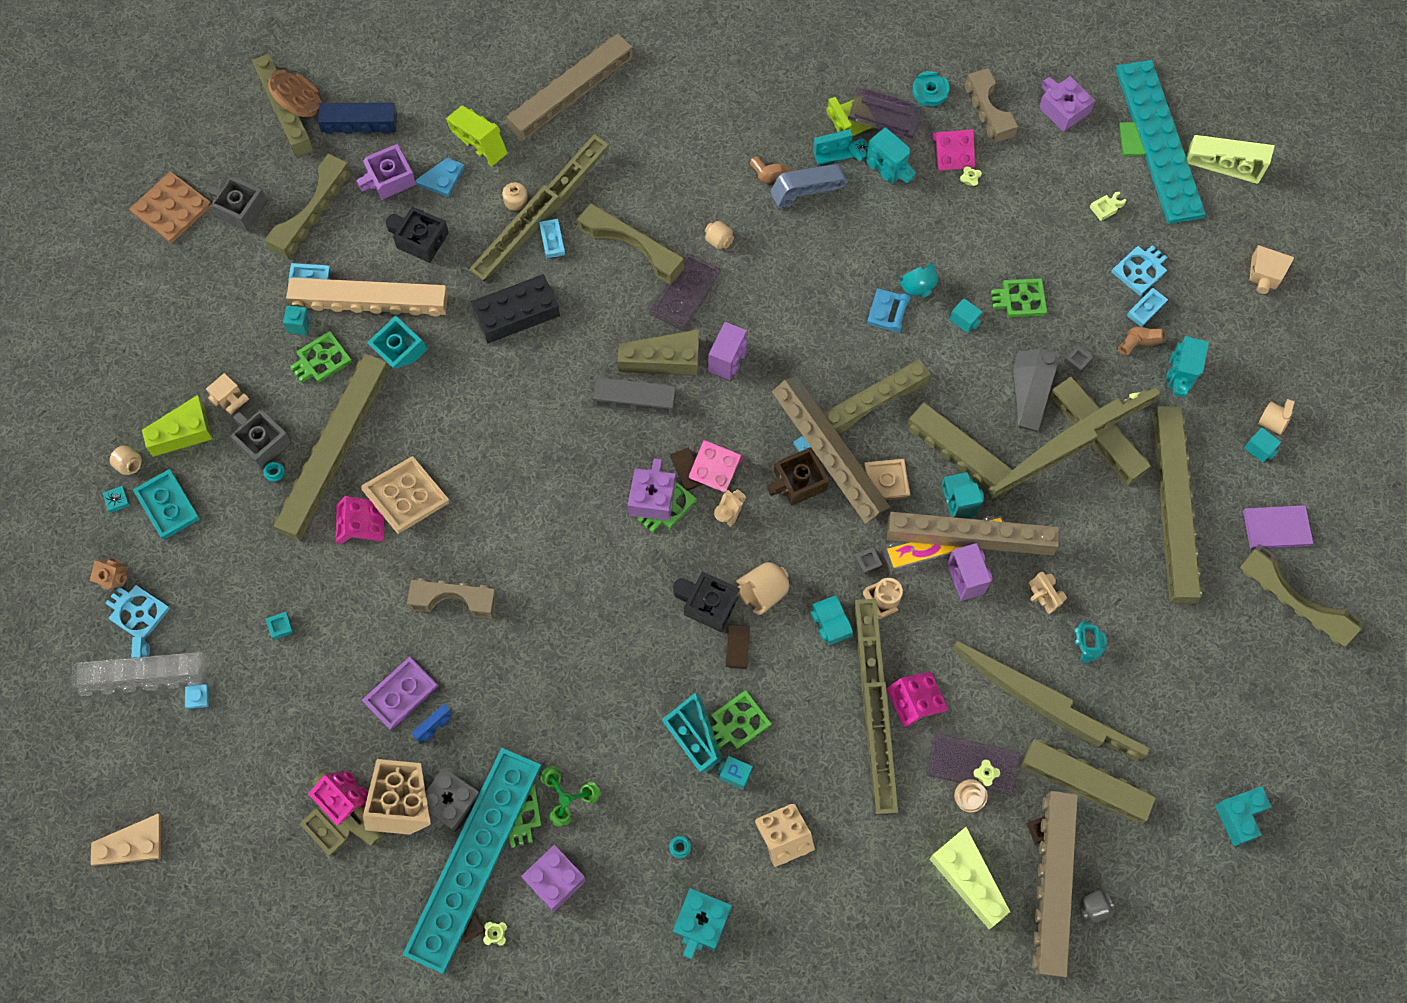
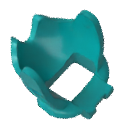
(1090, 654)

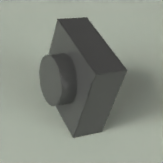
(1078, 359)
(868, 561)

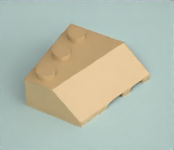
(396, 798)

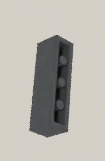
(634, 396)

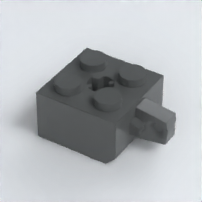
(237, 202)
(259, 438)
(452, 814)

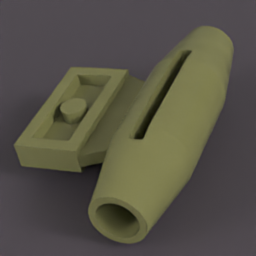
(332, 837)

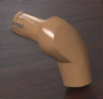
(769, 173)
(1143, 337)

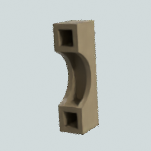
(999, 123)
(425, 595)

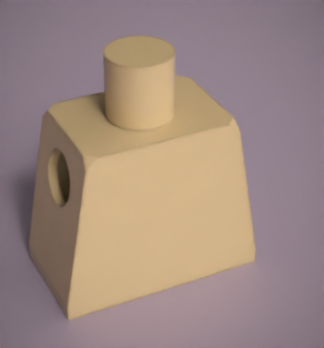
(1268, 268)

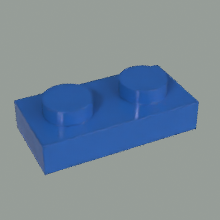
(426, 730)

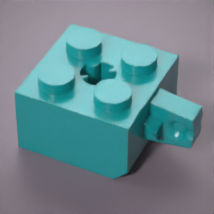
(889, 157)
(1187, 365)
(703, 935)

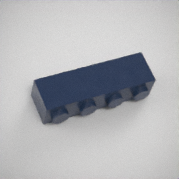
(357, 117)

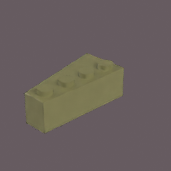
(661, 354)

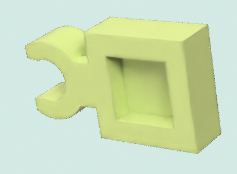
(1106, 207)

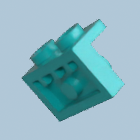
(832, 147)

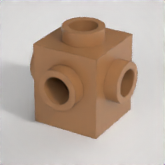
(109, 573)

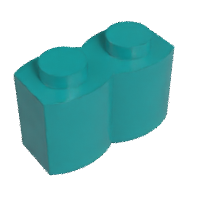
(831, 620)

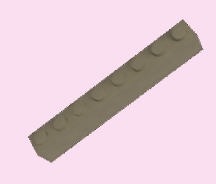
(569, 87)
(831, 449)
(965, 532)
(1056, 885)

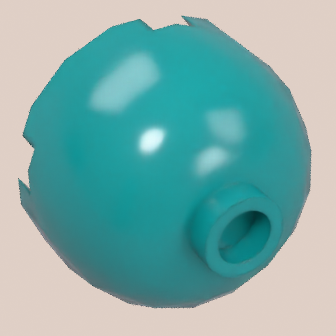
(920, 281)

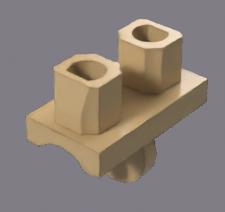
(729, 507)
(1044, 592)

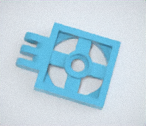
(1150, 260)
(124, 603)

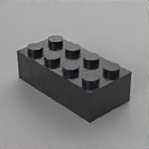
(515, 308)

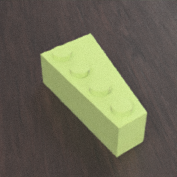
(1230, 157)
(970, 877)

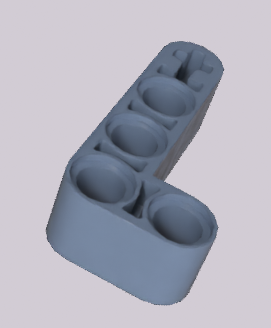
(807, 182)

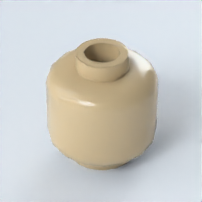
(515, 196)
(719, 235)
(125, 460)

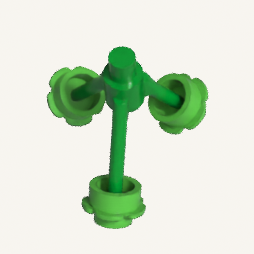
(561, 814)

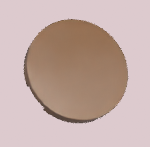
(294, 93)

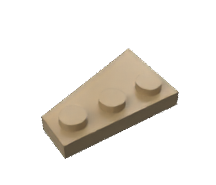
(129, 844)

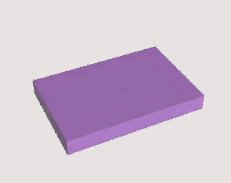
(1278, 527)
(400, 693)

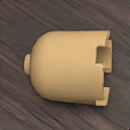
(764, 586)

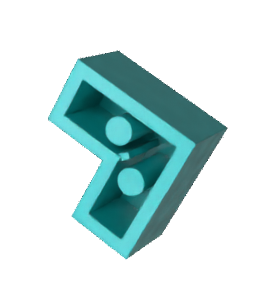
(962, 495)
(1238, 815)

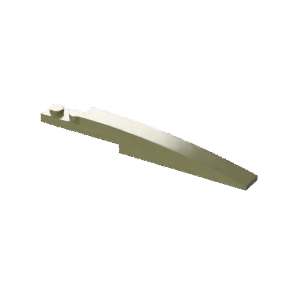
(540, 208)
(1075, 439)
(1049, 703)
(875, 707)

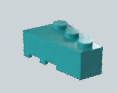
(694, 733)

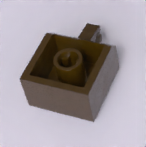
(799, 477)

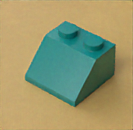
(397, 344)

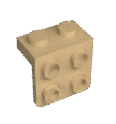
(785, 834)

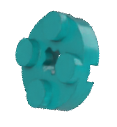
(927, 97)

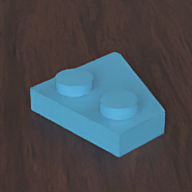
(442, 177)

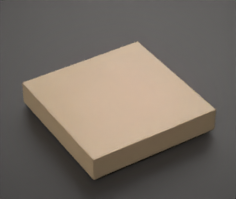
(889, 478)

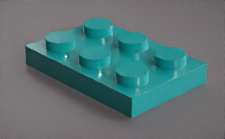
(166, 504)

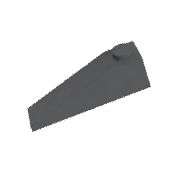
(1033, 380)

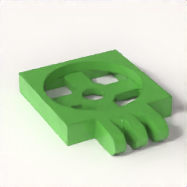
(1005, 298)
(305, 367)
(690, 501)
(724, 732)
(520, 829)

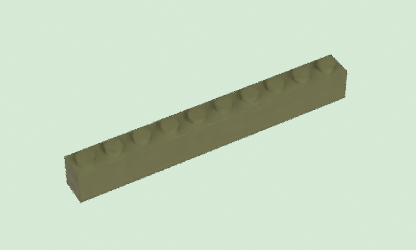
(331, 448)
(1176, 505)

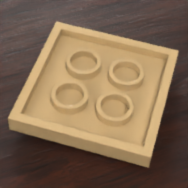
(405, 494)

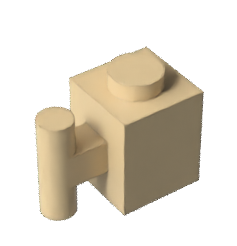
(226, 392)

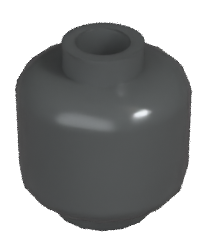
(1097, 906)

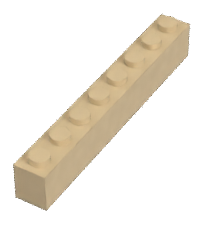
(367, 296)

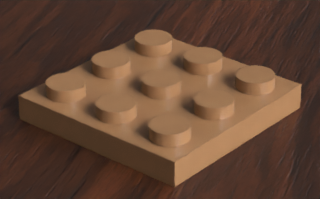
(170, 207)

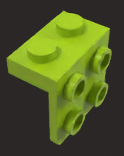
(839, 116)

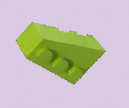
(478, 132)
(178, 429)

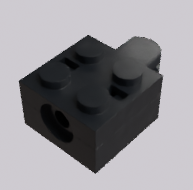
(418, 233)
(708, 600)

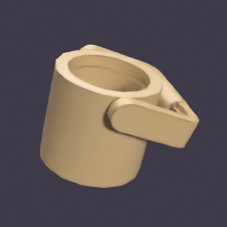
(1277, 417)
(887, 594)

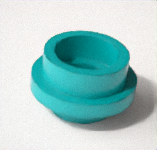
(274, 466)
(680, 840)

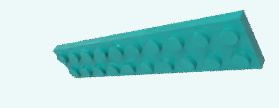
(1160, 141)
(472, 861)

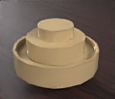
(970, 795)

